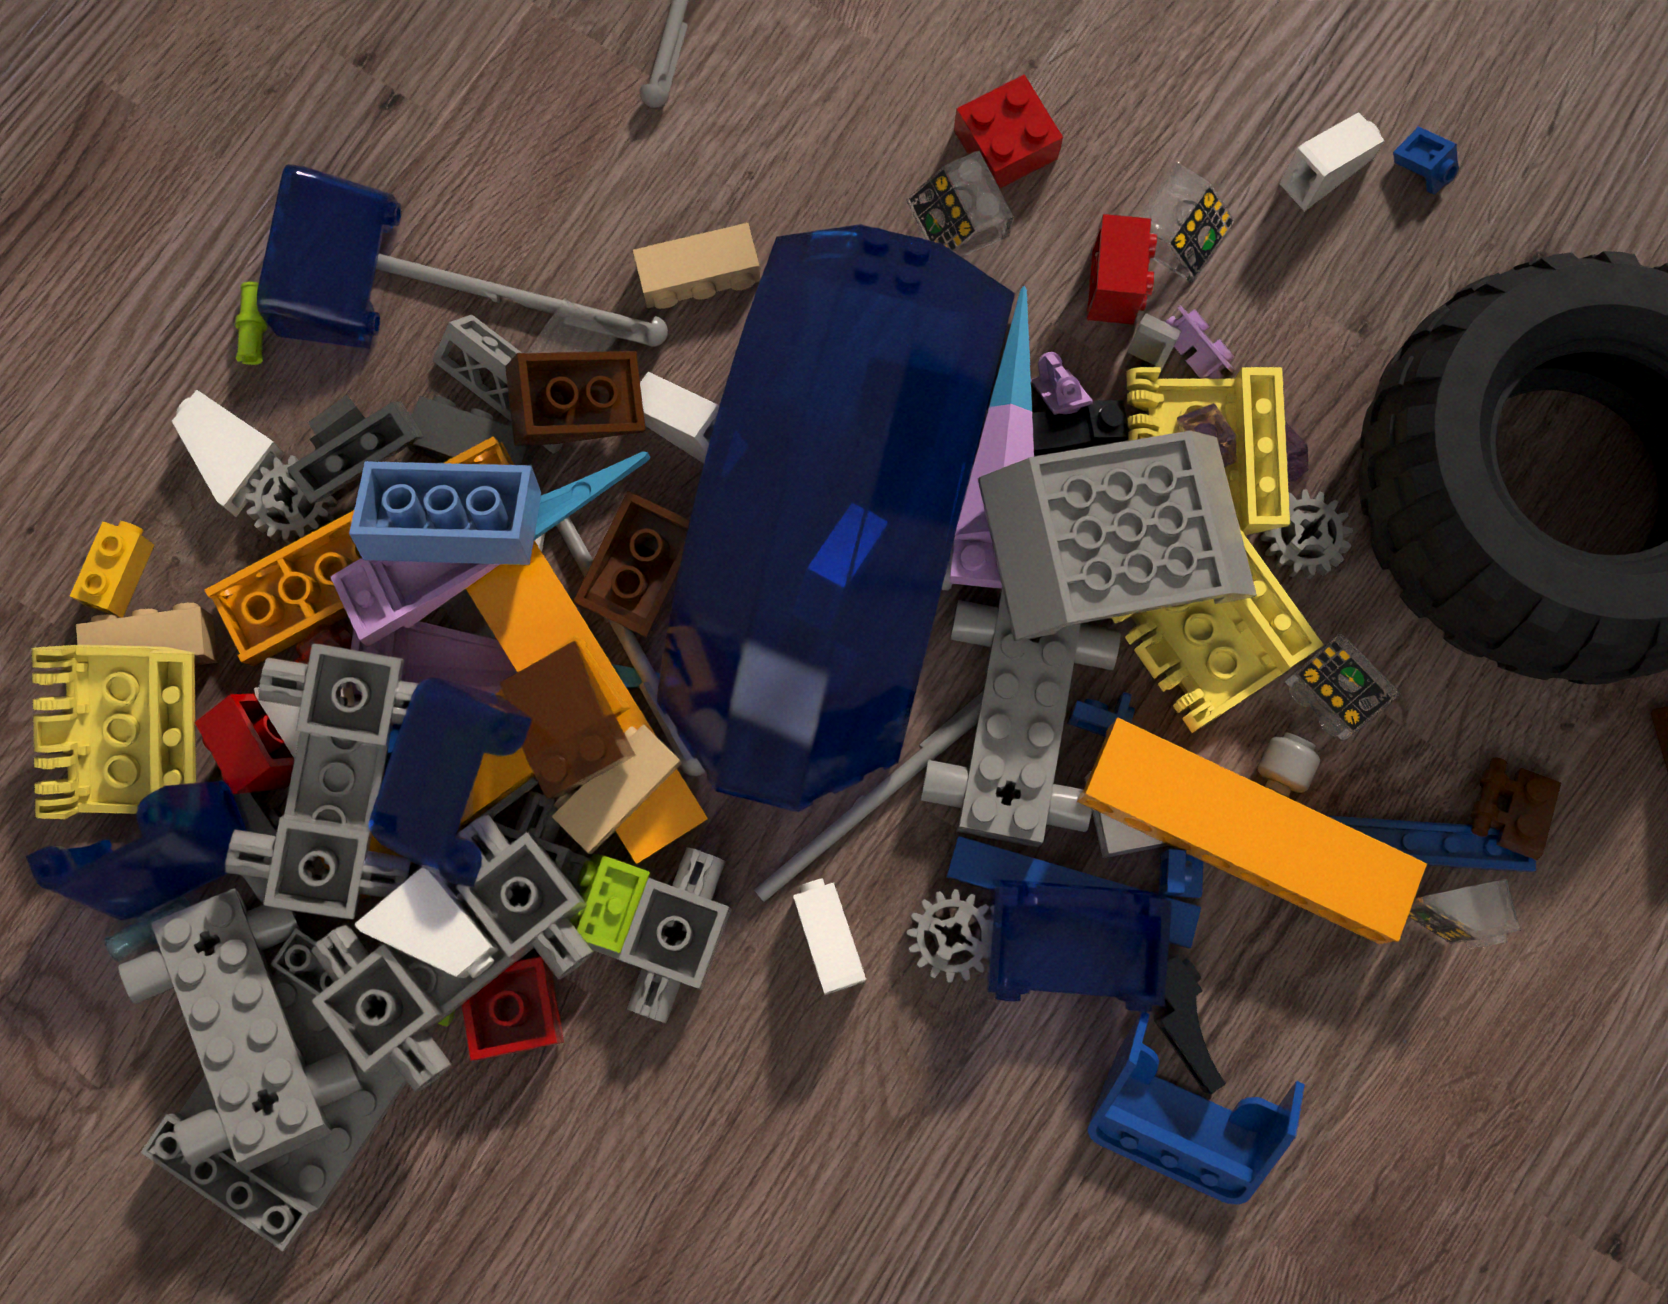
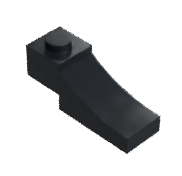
(1090, 426)
(1182, 1024)

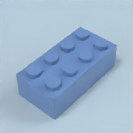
(446, 513)

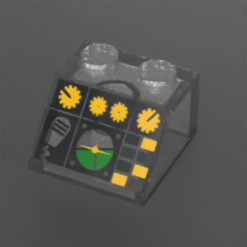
(962, 206)
(1187, 221)
(1341, 687)
(1470, 914)

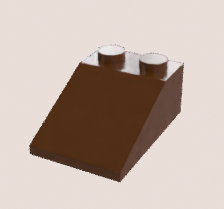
(574, 396)
(636, 565)
(571, 725)

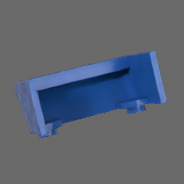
(1186, 1134)

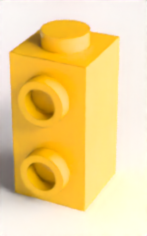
(112, 568)

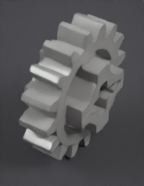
(271, 501)
(1319, 543)
(944, 953)

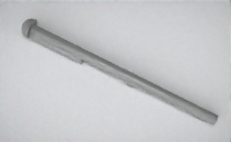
(657, 91)
(623, 327)
(636, 655)
(864, 805)

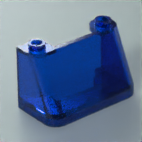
(324, 258)
(435, 771)
(181, 849)
(1078, 941)

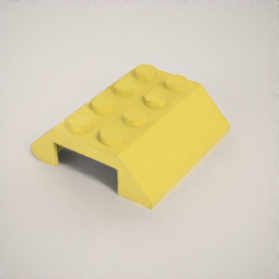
(1254, 412)
(1223, 648)
(119, 728)

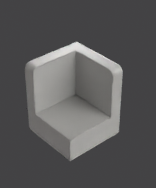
(1154, 340)

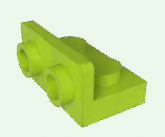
(611, 897)

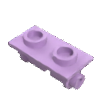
(1209, 357)
(1058, 386)

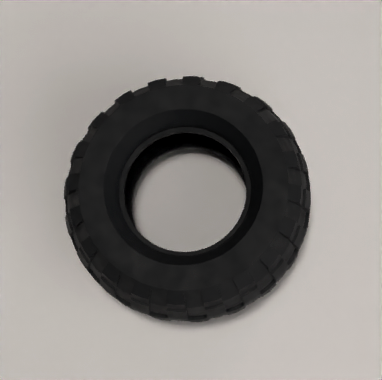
(1438, 486)

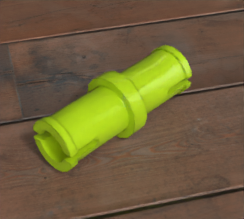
(250, 326)

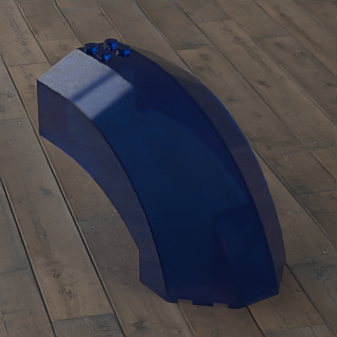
(829, 511)

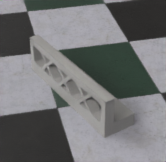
(491, 351)

